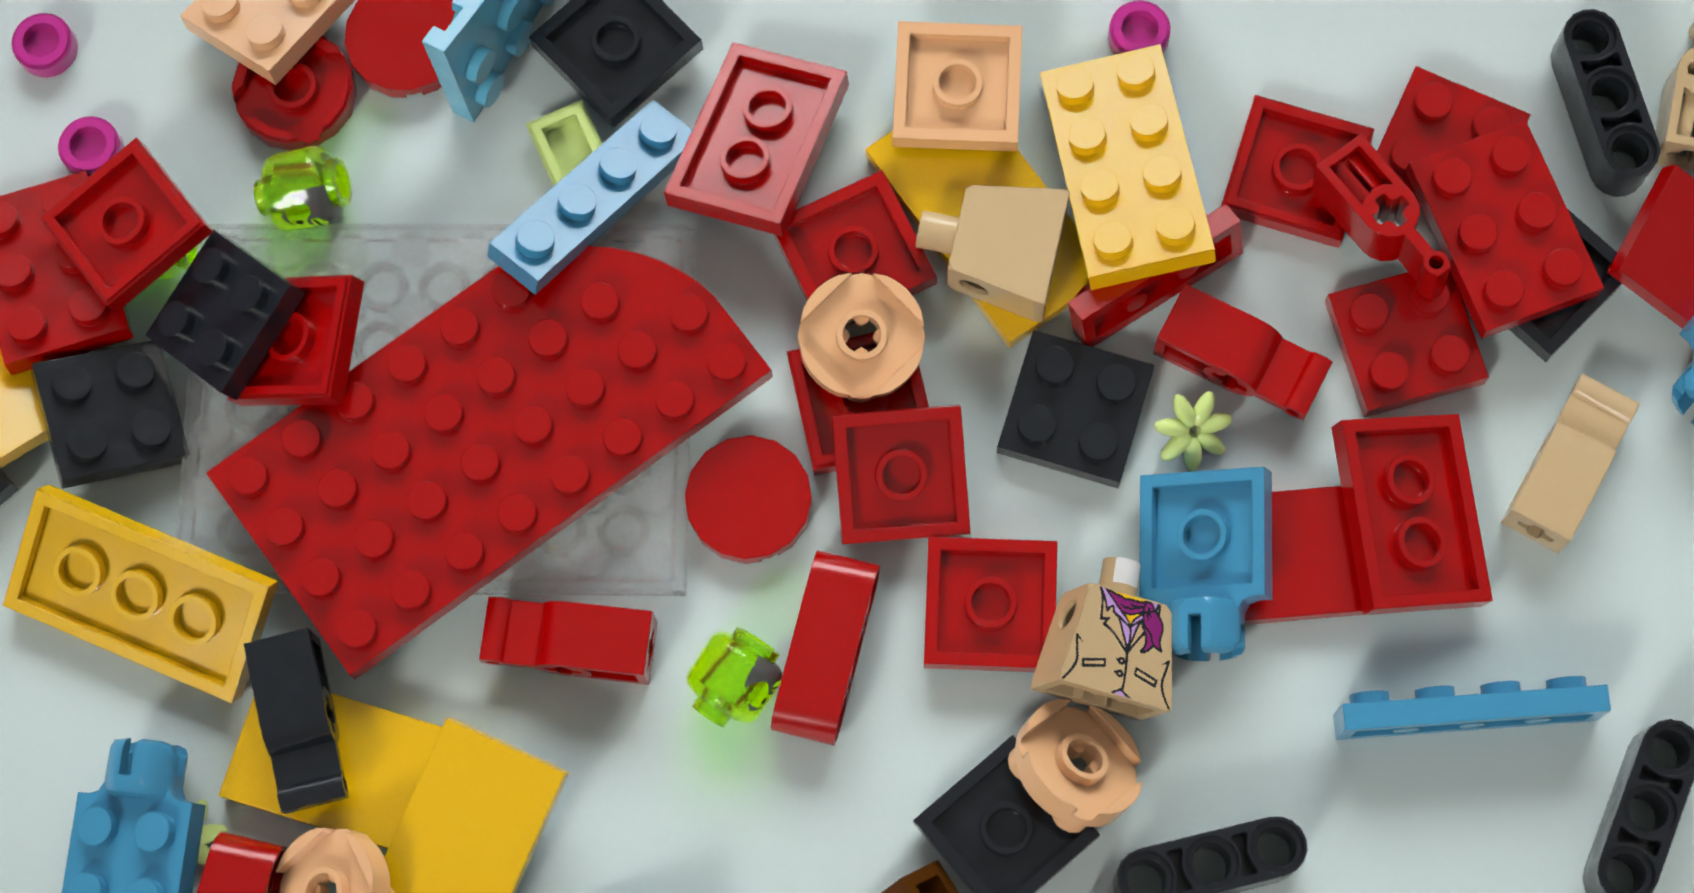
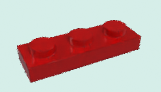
(1109, 309)

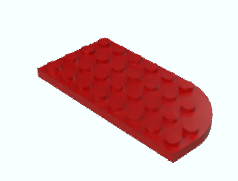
(482, 440)

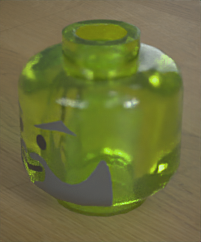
(303, 188)
(734, 677)

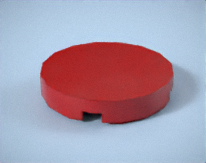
(388, 45)
(304, 105)
(748, 499)

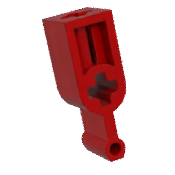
(1361, 189)
(1240, 353)
(570, 639)

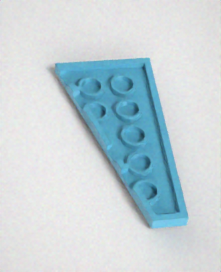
(478, 49)

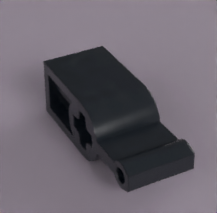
(297, 719)

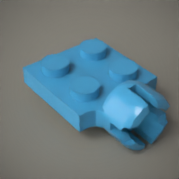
(1206, 554)
(137, 826)

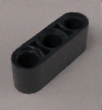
(1612, 76)
(1660, 788)
(1237, 849)

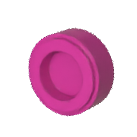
(1137, 27)
(44, 45)
(88, 144)

